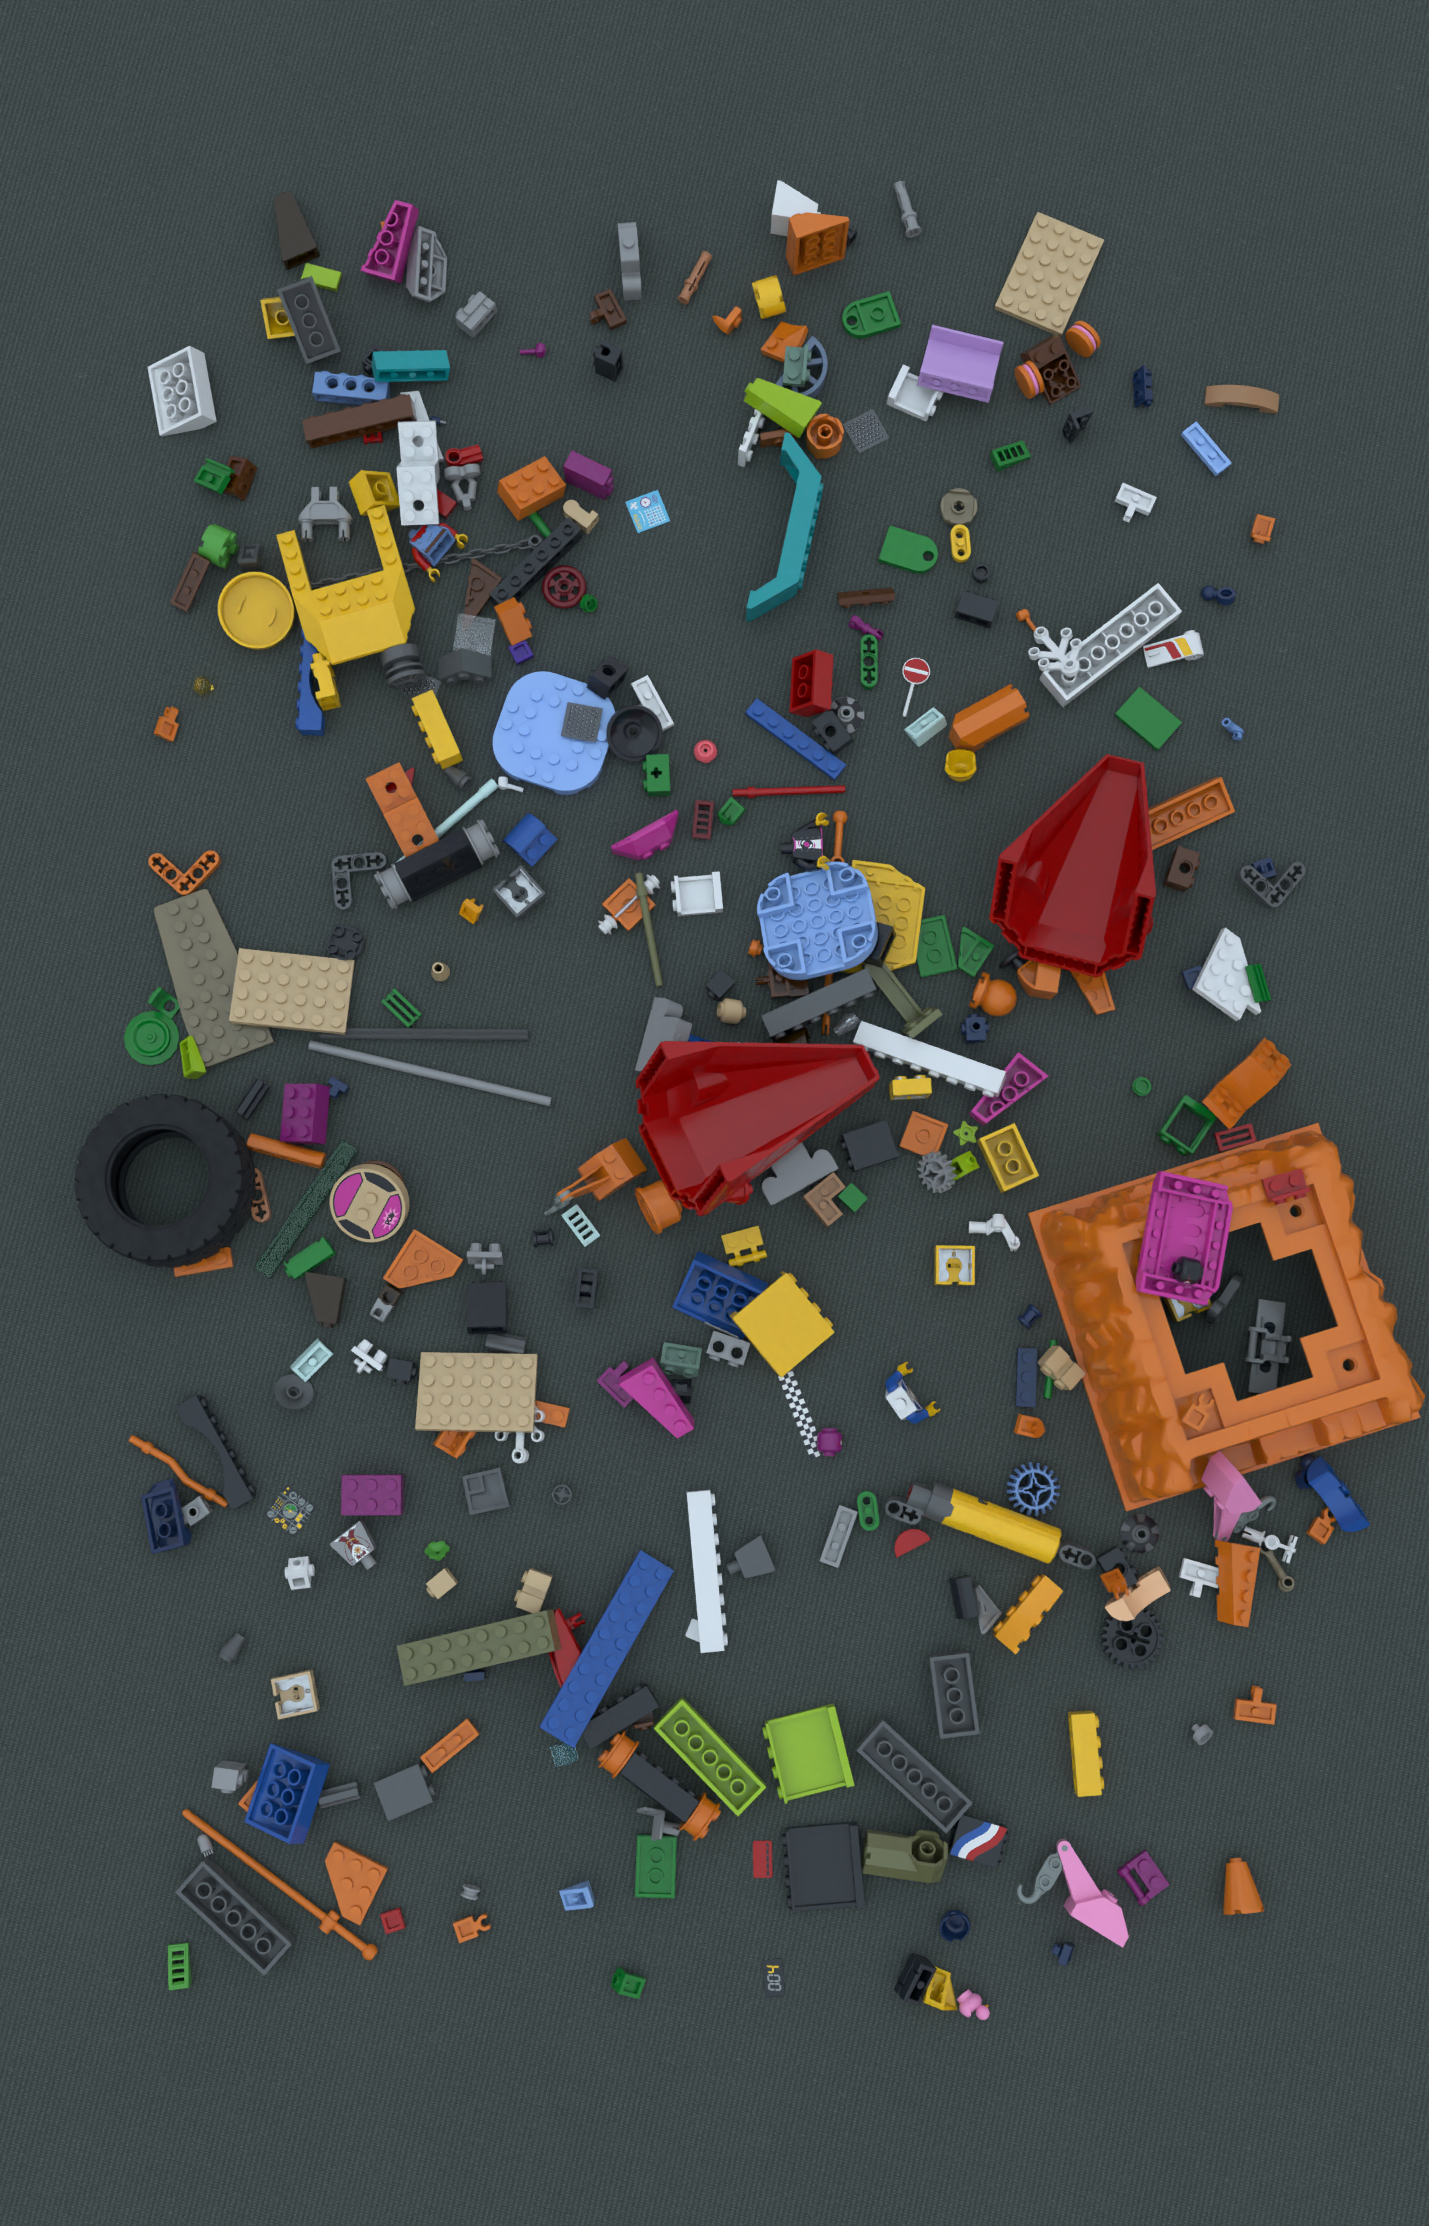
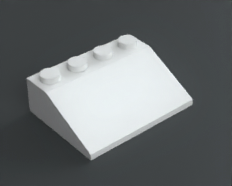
(182, 392)

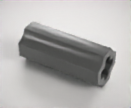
(506, 1343)
(339, 1794)

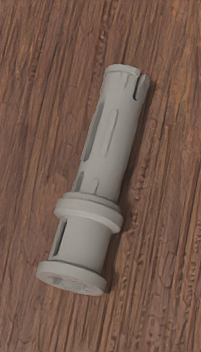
(908, 215)

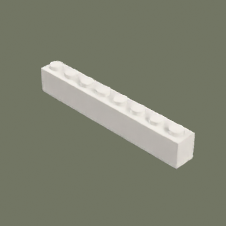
(930, 1059)
(705, 1571)

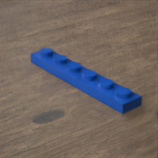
(795, 739)

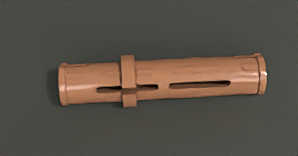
(691, 284)

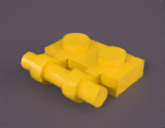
(743, 1240)

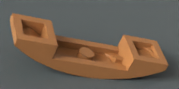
(1242, 396)

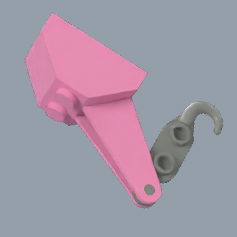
(1233, 1497)
(1086, 1902)

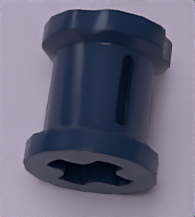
(1029, 1316)

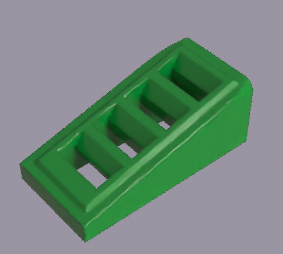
(999, 464)

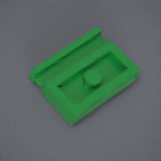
(214, 476)

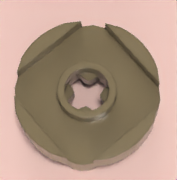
(966, 501)

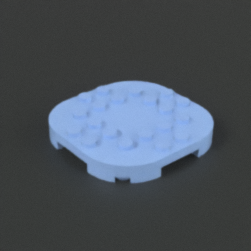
(530, 738)
(817, 921)

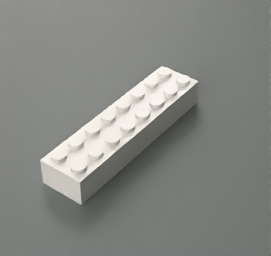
(1114, 643)

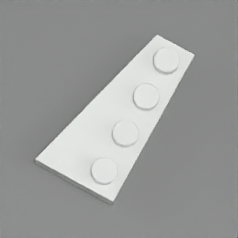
(750, 438)

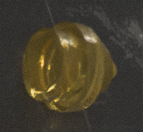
(202, 685)

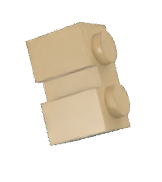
(1060, 1368)
(534, 1590)

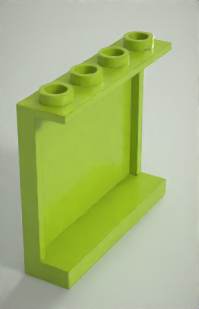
(808, 1752)

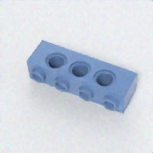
(323, 393)

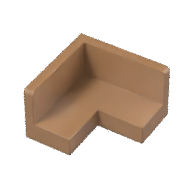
(820, 1199)

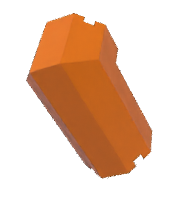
(988, 719)

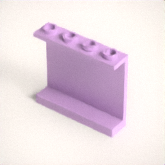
(960, 363)

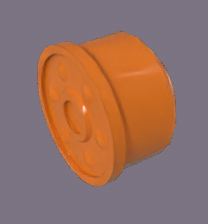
(657, 1206)

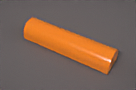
(286, 1151)

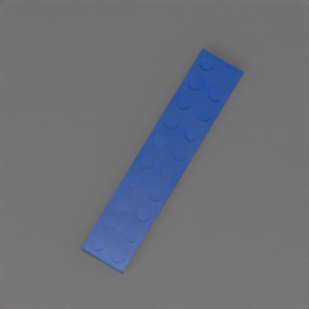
(606, 1649)

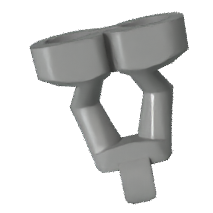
(456, 474)

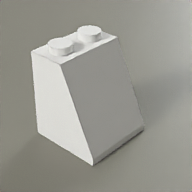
(786, 204)

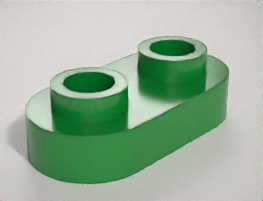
(868, 1510)

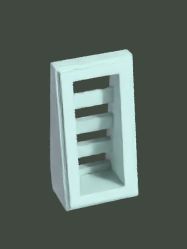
(569, 1213)

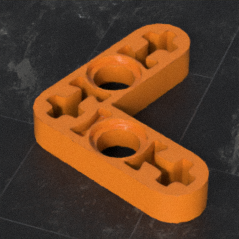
(181, 878)

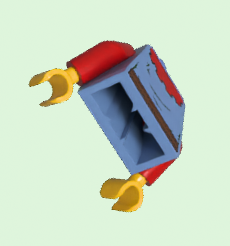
(432, 543)

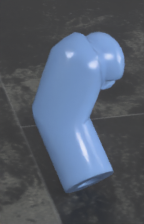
(1233, 729)

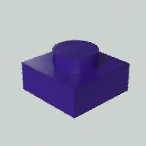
(521, 652)

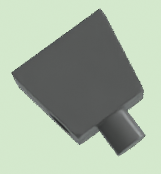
(751, 1559)

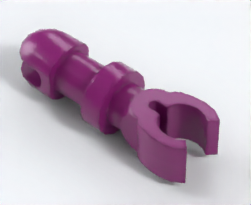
(857, 623)

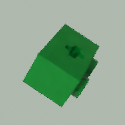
(657, 764)

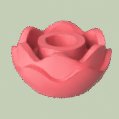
(702, 756)

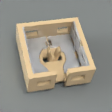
(307, 1692)

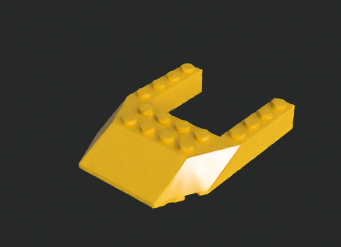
(356, 614)

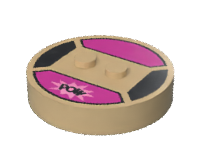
(369, 1203)

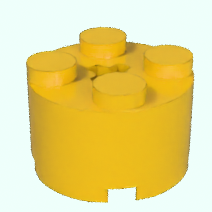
(769, 297)

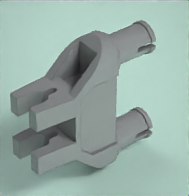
(324, 513)

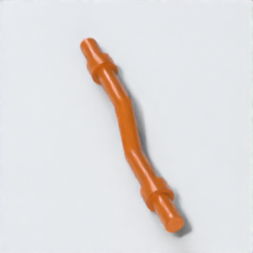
(148, 1448)

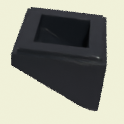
(683, 1389)

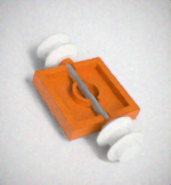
(625, 905)

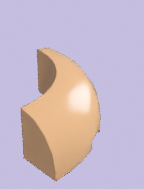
(1145, 1591)

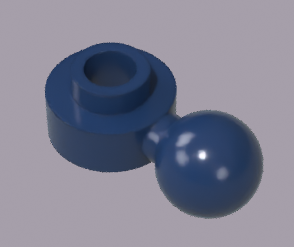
(1223, 596)
(1301, 1475)

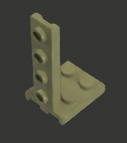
(915, 1018)

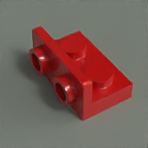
(1285, 1185)

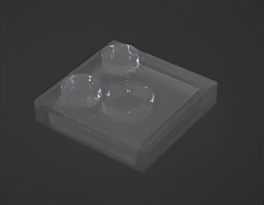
(474, 634)

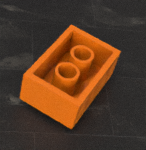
(531, 488)

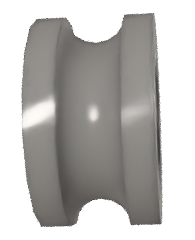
(470, 1891)

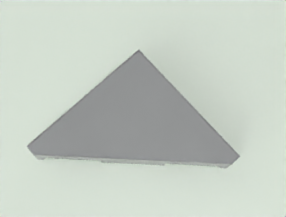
(986, 1609)

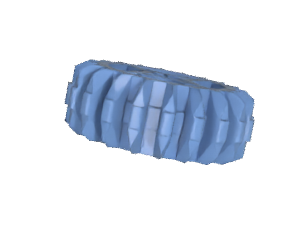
(1035, 1497)

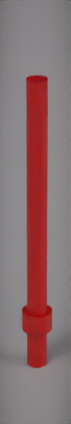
(751, 792)

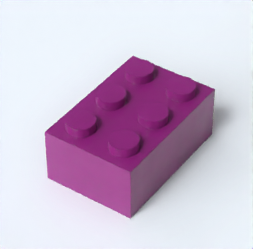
(304, 1114)
(372, 1494)

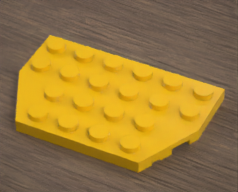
(898, 904)

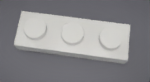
(649, 698)

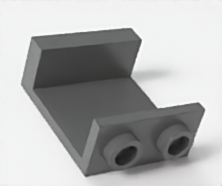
(405, 1791)

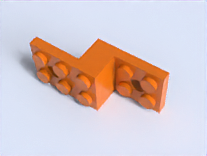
(402, 809)

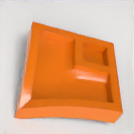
(784, 336)

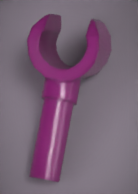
(539, 351)

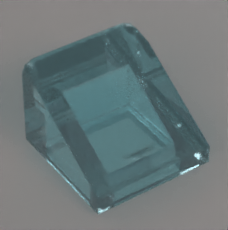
(563, 1754)

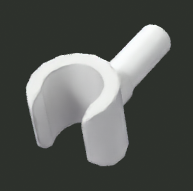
(503, 785)

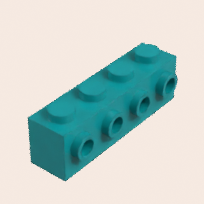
(410, 366)

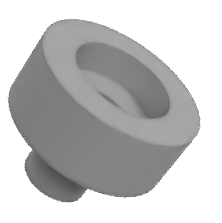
(1202, 1734)

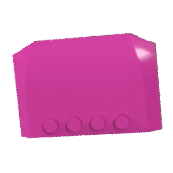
(1189, 1221)

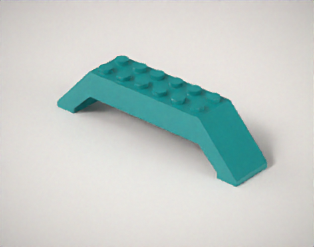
(798, 533)

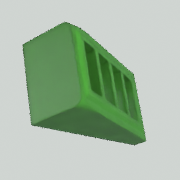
(186, 1983)

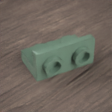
(795, 366)
(680, 1360)

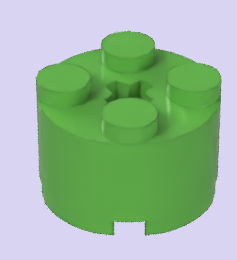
(218, 545)

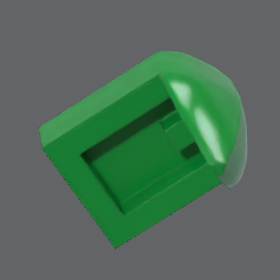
(731, 812)

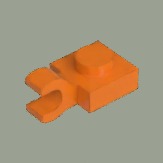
(166, 727)

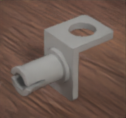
(659, 1825)

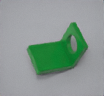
(158, 1000)

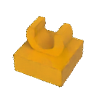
(470, 910)

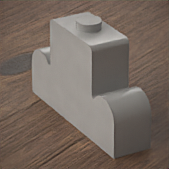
(629, 261)
(662, 1026)
(796, 1172)

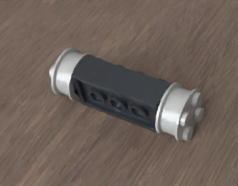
(437, 865)

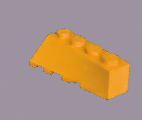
(1027, 1612)

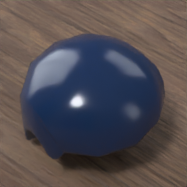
(954, 1925)

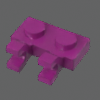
(610, 1382)

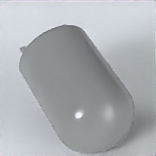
(205, 1844)

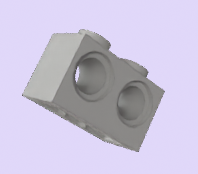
(729, 1343)

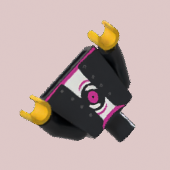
(808, 845)

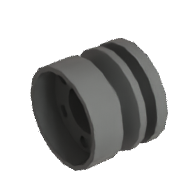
(402, 666)

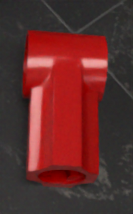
(465, 456)

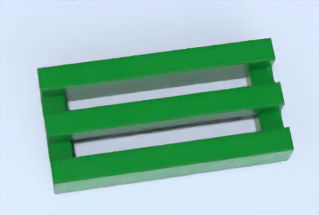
(1258, 983)
(390, 997)

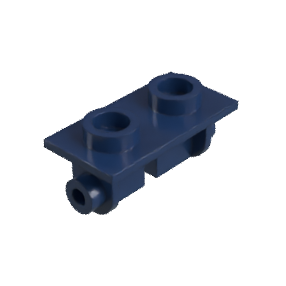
(1141, 380)

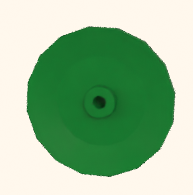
(151, 1038)

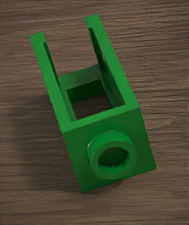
(309, 1258)

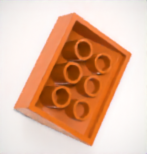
(815, 240)

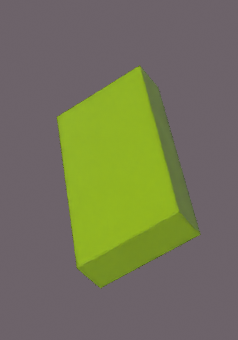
(323, 277)

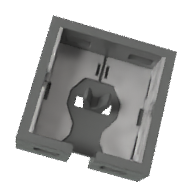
(520, 881)

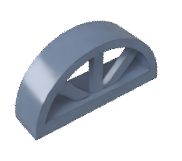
(815, 347)

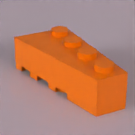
(1236, 1581)

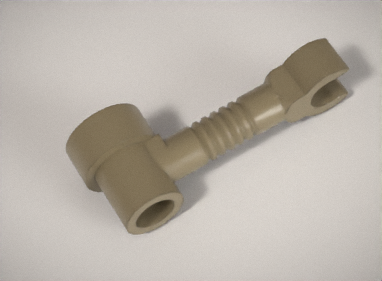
(1279, 1571)

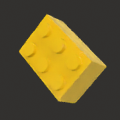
(1007, 1158)

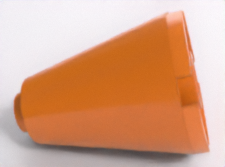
(1240, 1890)

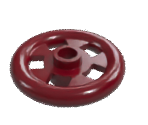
(549, 582)

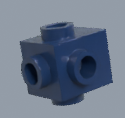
(972, 1035)

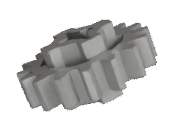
(936, 1172)

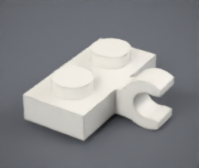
(1135, 501)
(1200, 1574)

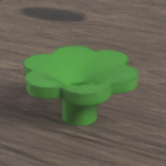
(437, 1550)

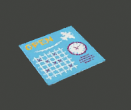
(647, 511)

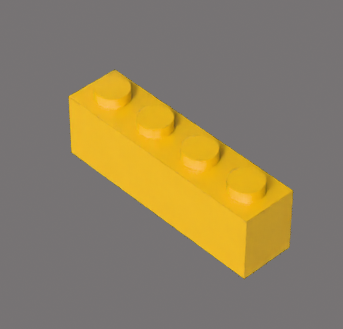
(437, 729)
(1084, 1753)

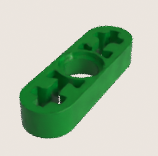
(873, 675)

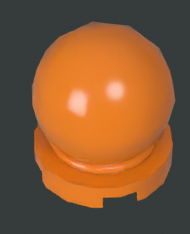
(994, 996)

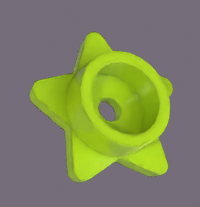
(966, 1128)

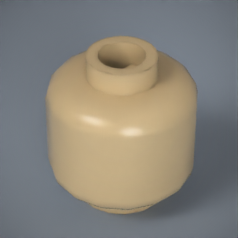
(731, 1011)

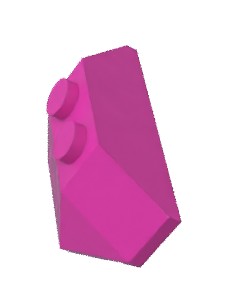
(648, 839)

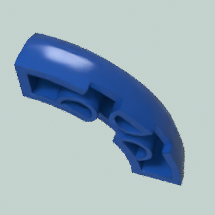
(1335, 1495)

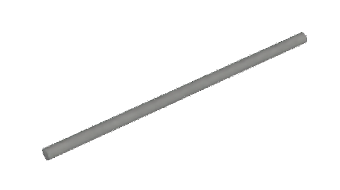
(429, 1073)

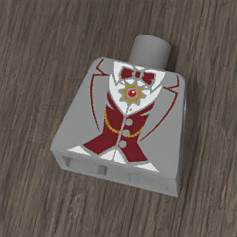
(356, 1545)

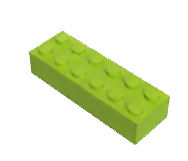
(710, 1756)

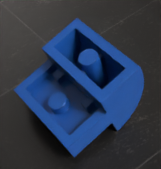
(529, 839)

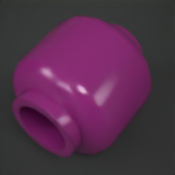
(829, 1441)

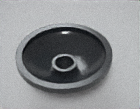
(639, 744)

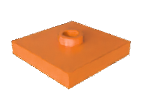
(923, 1134)

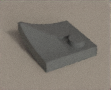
(486, 1491)

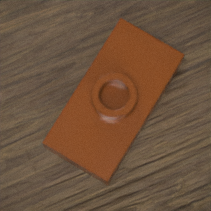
(774, 438)

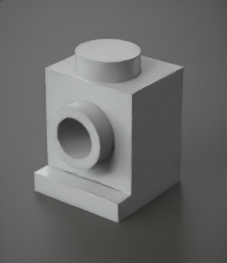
(202, 1507)

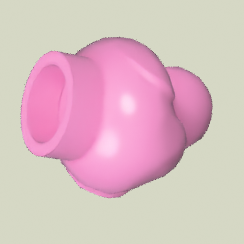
(971, 2002)

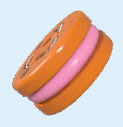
(1082, 338)
(1029, 379)

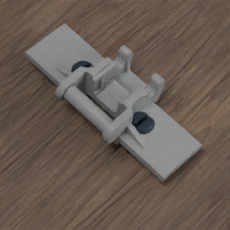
(1273, 1346)

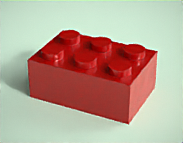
(811, 683)

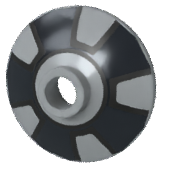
(854, 719)

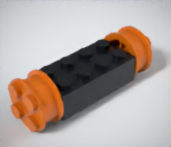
(665, 1791)

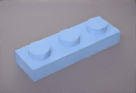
(1206, 449)

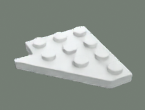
(1225, 979)

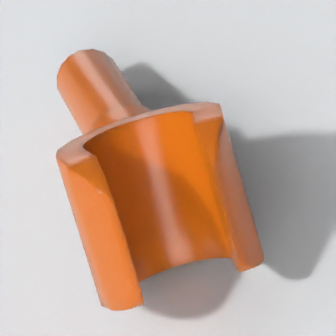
(1024, 615)

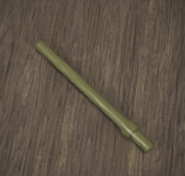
(642, 893)

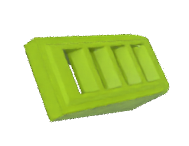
(191, 1059)

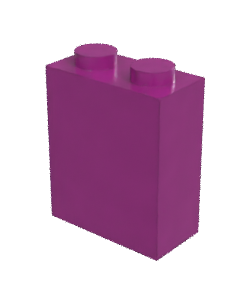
(588, 475)

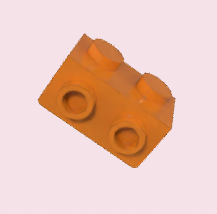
(453, 1442)

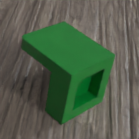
(852, 1198)

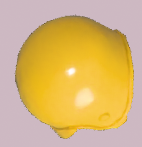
(960, 764)

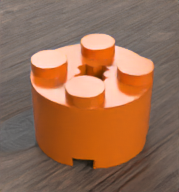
(824, 436)

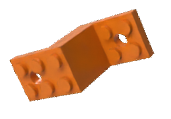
(1247, 1083)

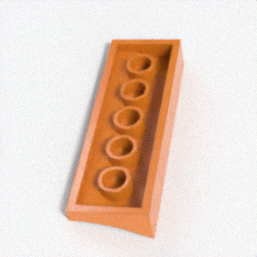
(1189, 811)

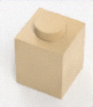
(441, 1583)

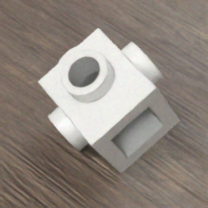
(299, 1572)

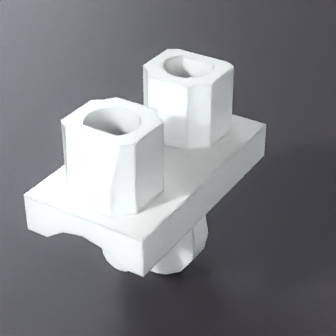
(376, 1361)

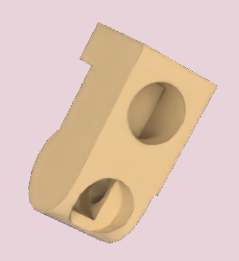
(579, 516)

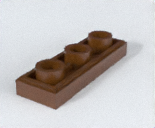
(865, 597)

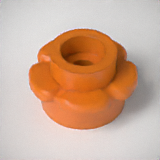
(755, 948)

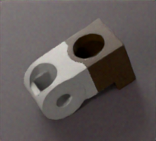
(386, 1302)

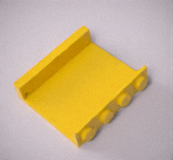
(783, 1324)

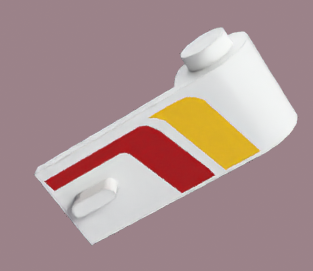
(1173, 649)

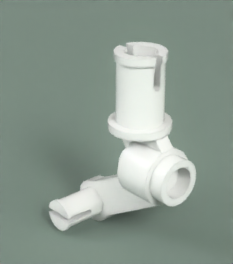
(996, 1224)
(1271, 1542)

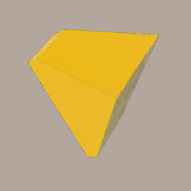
(940, 1991)

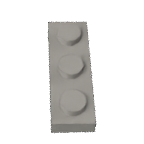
(838, 1536)

